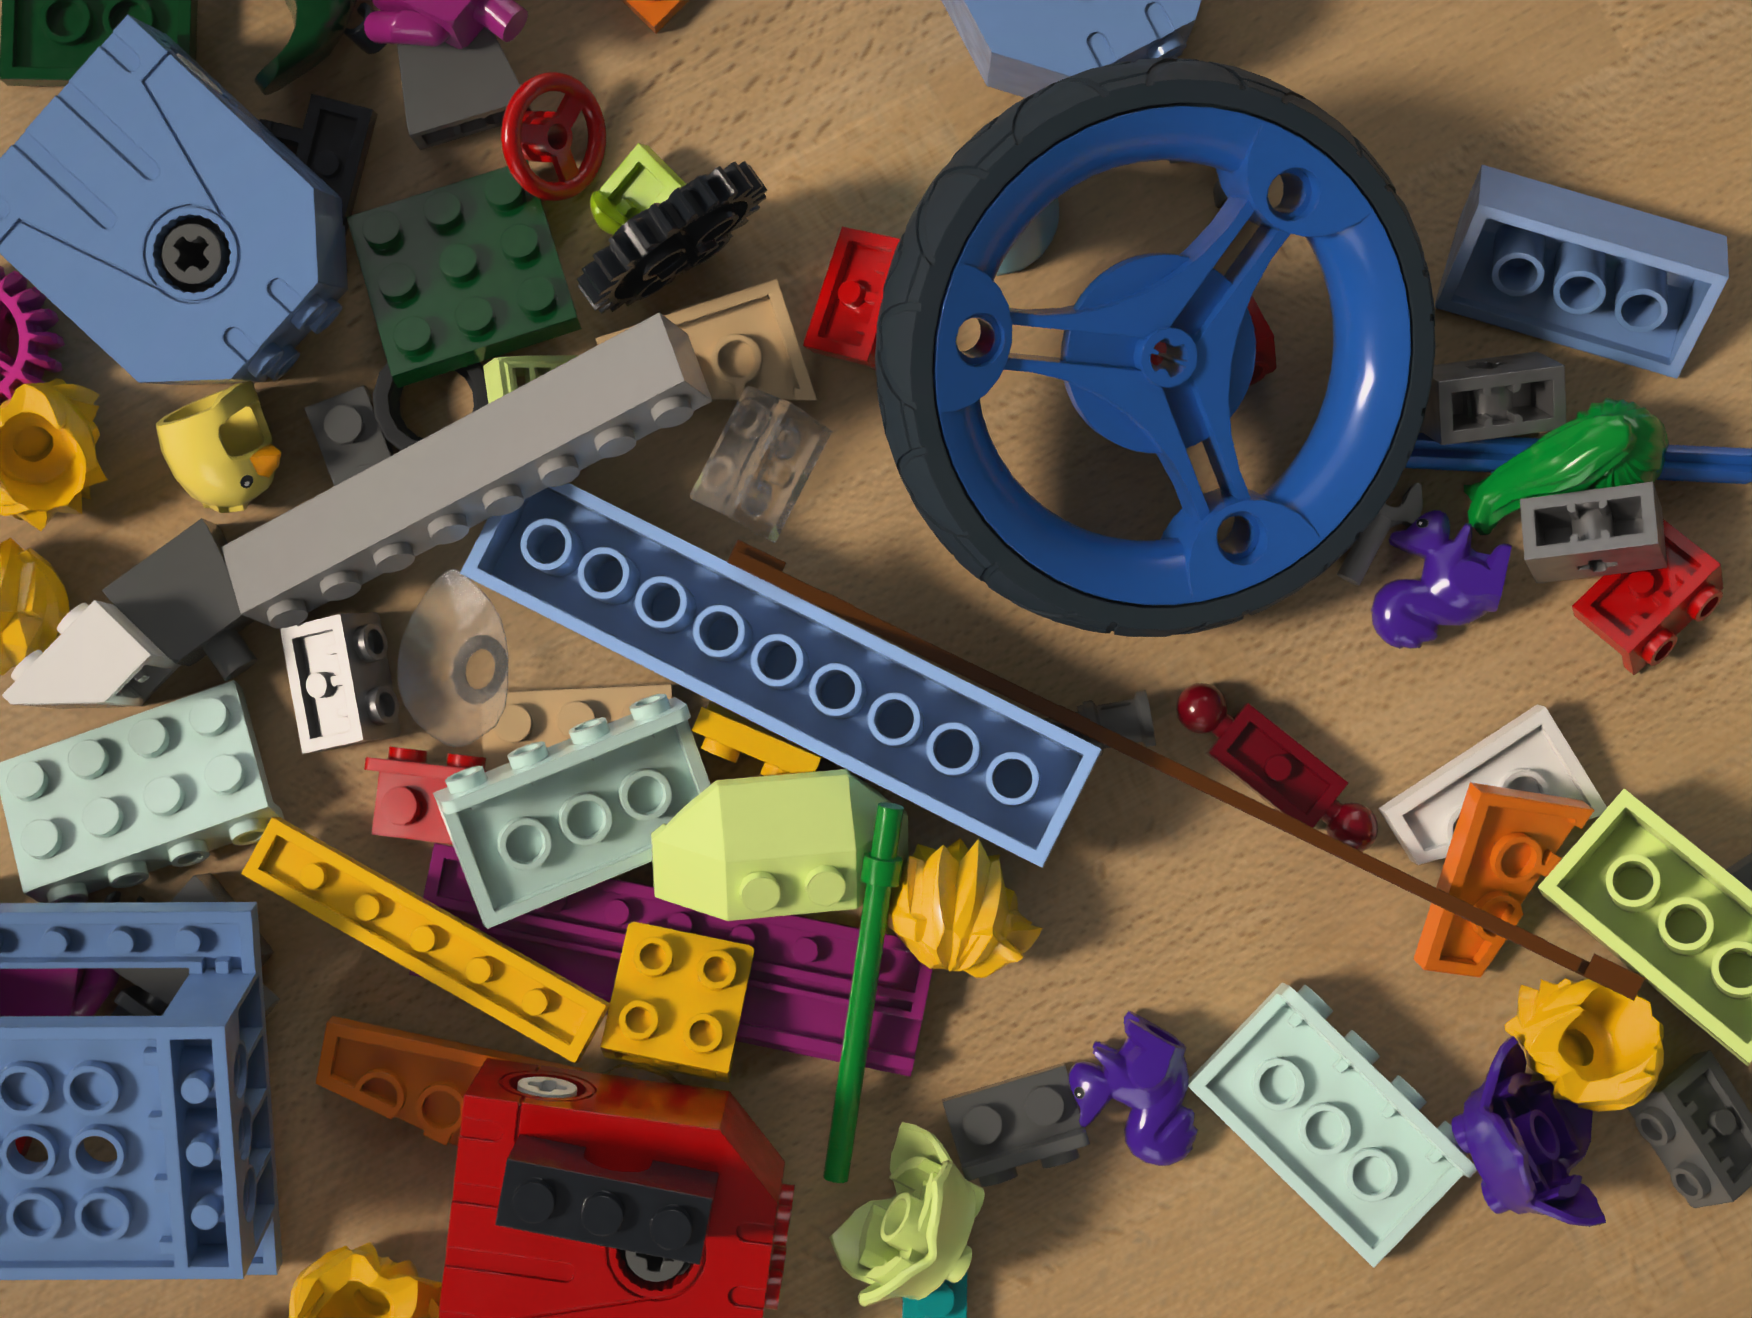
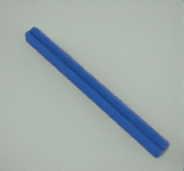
(1680, 464)

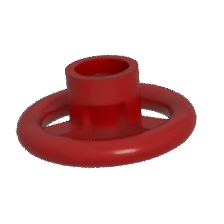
(548, 136)

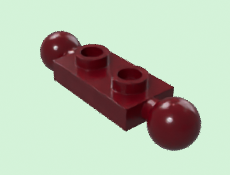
(1275, 766)

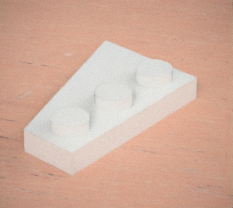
(1519, 756)

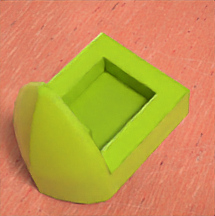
(633, 188)

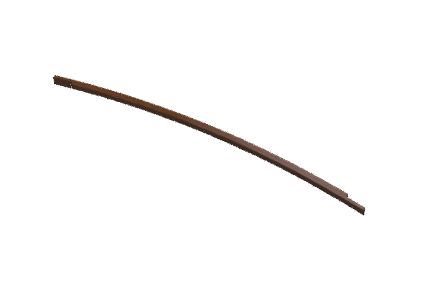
(1598, 969)

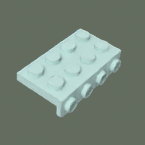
(136, 796)
(572, 808)
(1331, 1121)

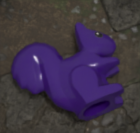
(1453, 586)
(1150, 1079)

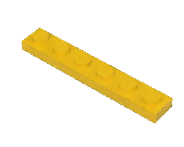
(426, 939)

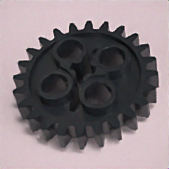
(671, 237)

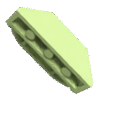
(770, 846)

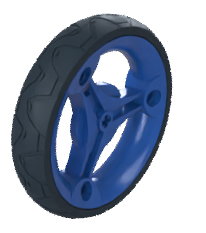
(1373, 394)

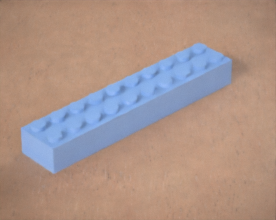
(787, 666)

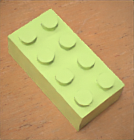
(1664, 916)

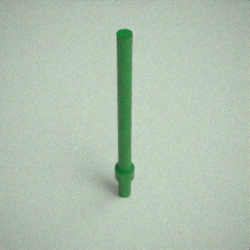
(880, 872)

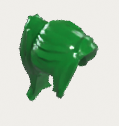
(1598, 449)

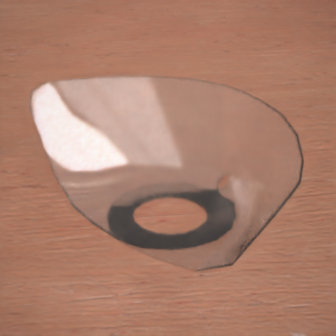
(438, 642)

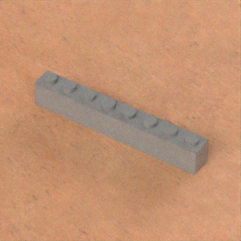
(467, 473)

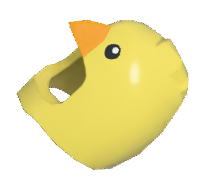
(220, 448)

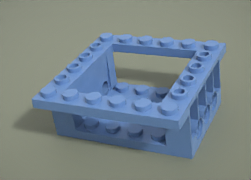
(170, 1091)

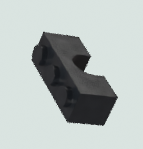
(647, 1212)

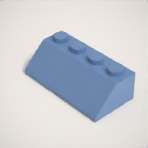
(1582, 272)

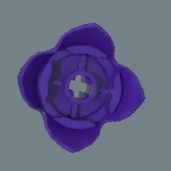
(1527, 1143)

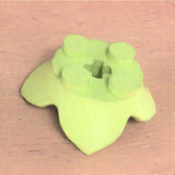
(920, 1233)

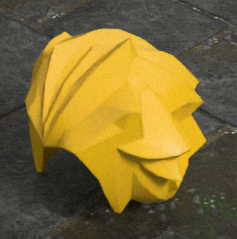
(47, 451)
(30, 604)
(958, 911)
(1590, 1042)
(363, 1286)

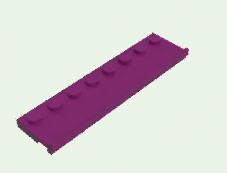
(796, 976)

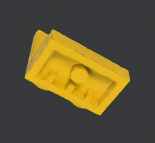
(677, 1001)

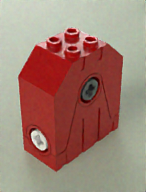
(624, 1128)

